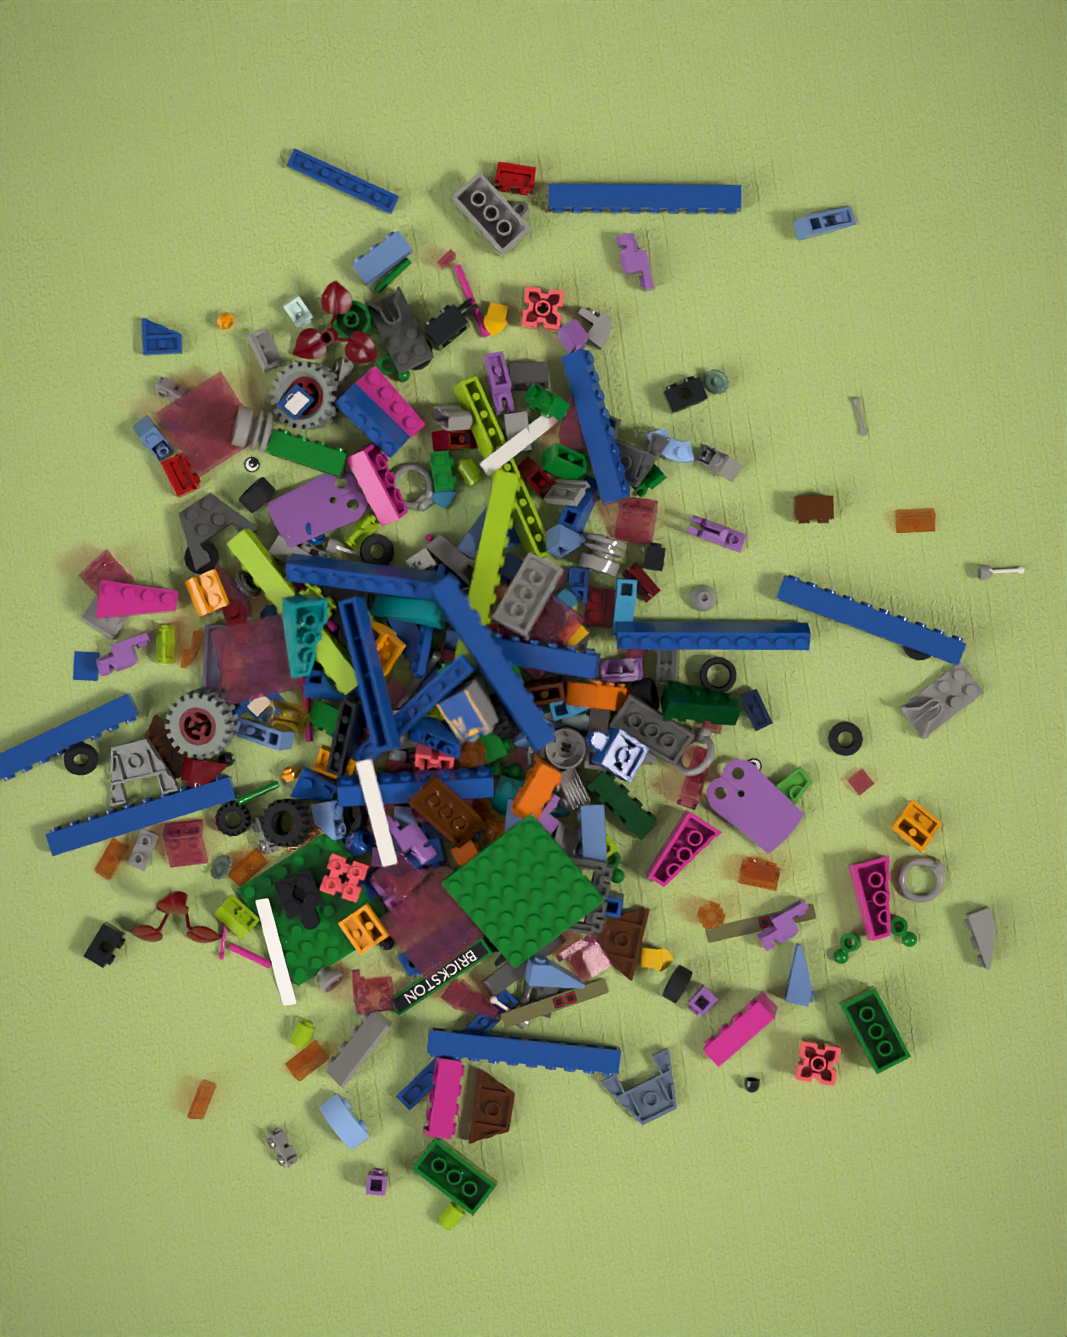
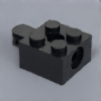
(450, 323)
(342, 594)
(300, 897)

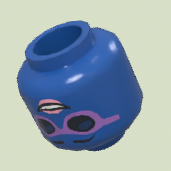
(359, 842)

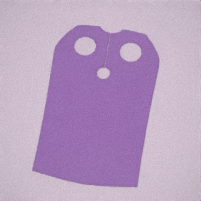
(312, 505)
(761, 813)

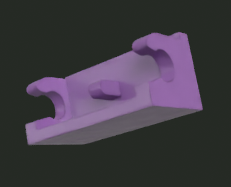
(622, 670)

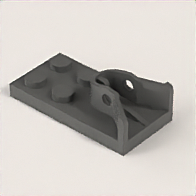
(400, 331)
(646, 726)

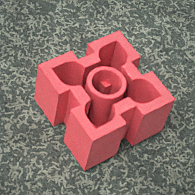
(535, 300)
(431, 759)
(355, 871)
(823, 1071)

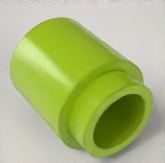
(469, 471)
(302, 1033)
(451, 1215)

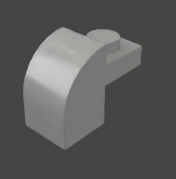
(600, 326)

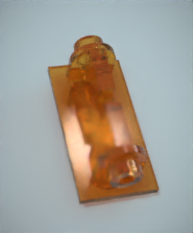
(493, 830)

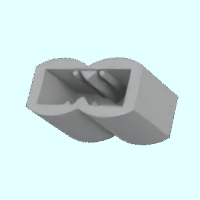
(452, 417)

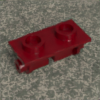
(645, 586)
(446, 655)

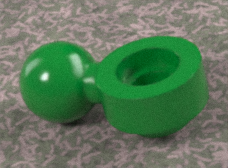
(399, 377)
(513, 771)
(618, 875)
(908, 938)
(841, 955)

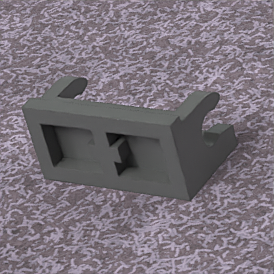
(526, 373)
(667, 666)

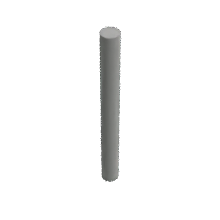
(416, 682)

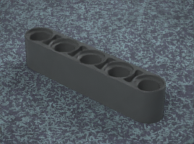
(506, 974)

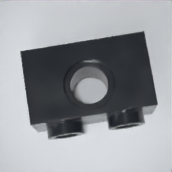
(696, 390)
(96, 952)

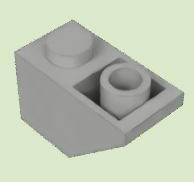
(719, 463)

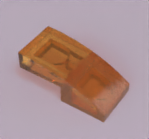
(189, 655)

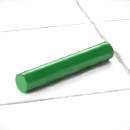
(392, 275)
(258, 792)

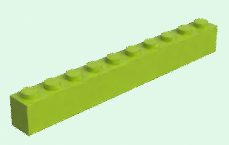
(489, 439)
(490, 549)
(272, 579)

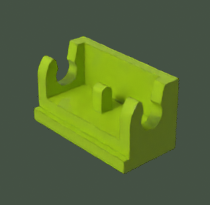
(237, 917)

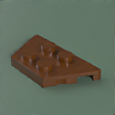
(158, 736)
(624, 938)
(491, 1108)

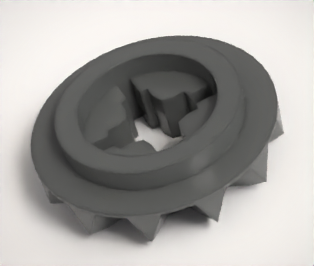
(246, 585)

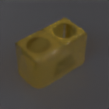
(294, 725)

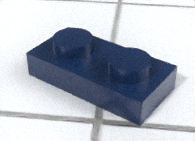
(756, 710)

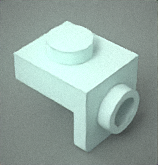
(298, 311)

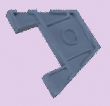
(650, 1098)

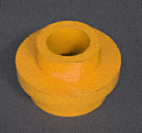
(225, 321)
(290, 773)

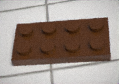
(447, 811)

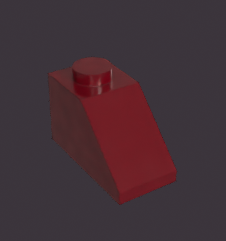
(453, 440)
(535, 476)
(200, 771)

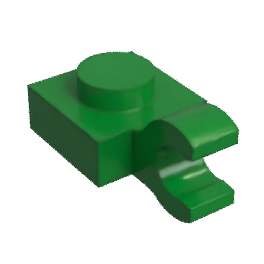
(652, 479)

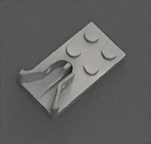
(527, 595)
(941, 700)

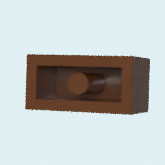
(813, 508)
(547, 690)

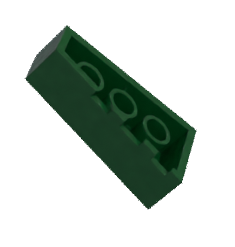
(699, 704)
(621, 804)

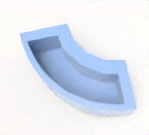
(675, 450)
(344, 1121)

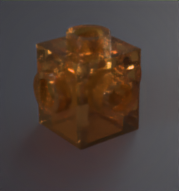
(472, 754)
(704, 911)

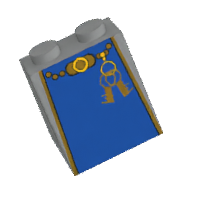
(469, 710)

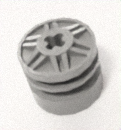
(252, 428)
(602, 554)
(576, 751)

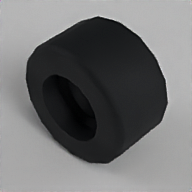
(257, 495)
(646, 691)

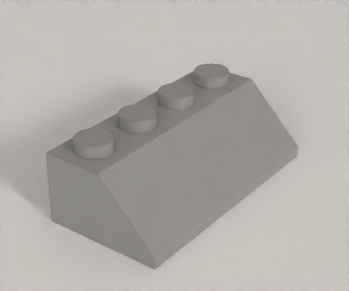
(491, 214)
(358, 1048)

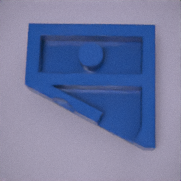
(160, 340)
(314, 786)

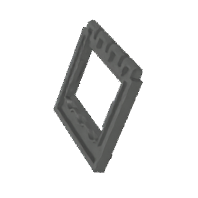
(601, 872)

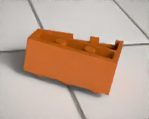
(596, 695)
(536, 788)

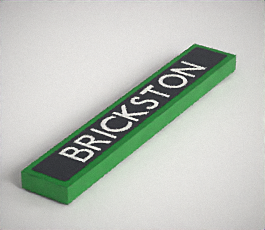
(422, 989)

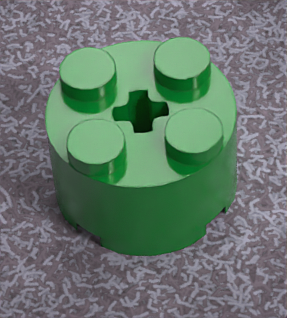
(362, 318)

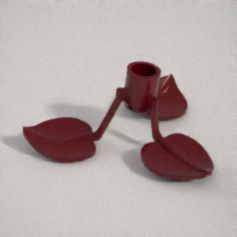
(313, 344)
(175, 904)

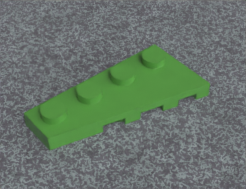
(794, 784)

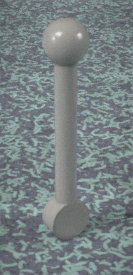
(863, 431)

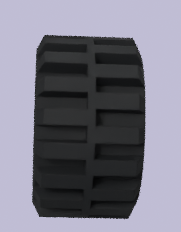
(506, 726)
(273, 817)

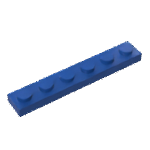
(342, 181)
(423, 646)

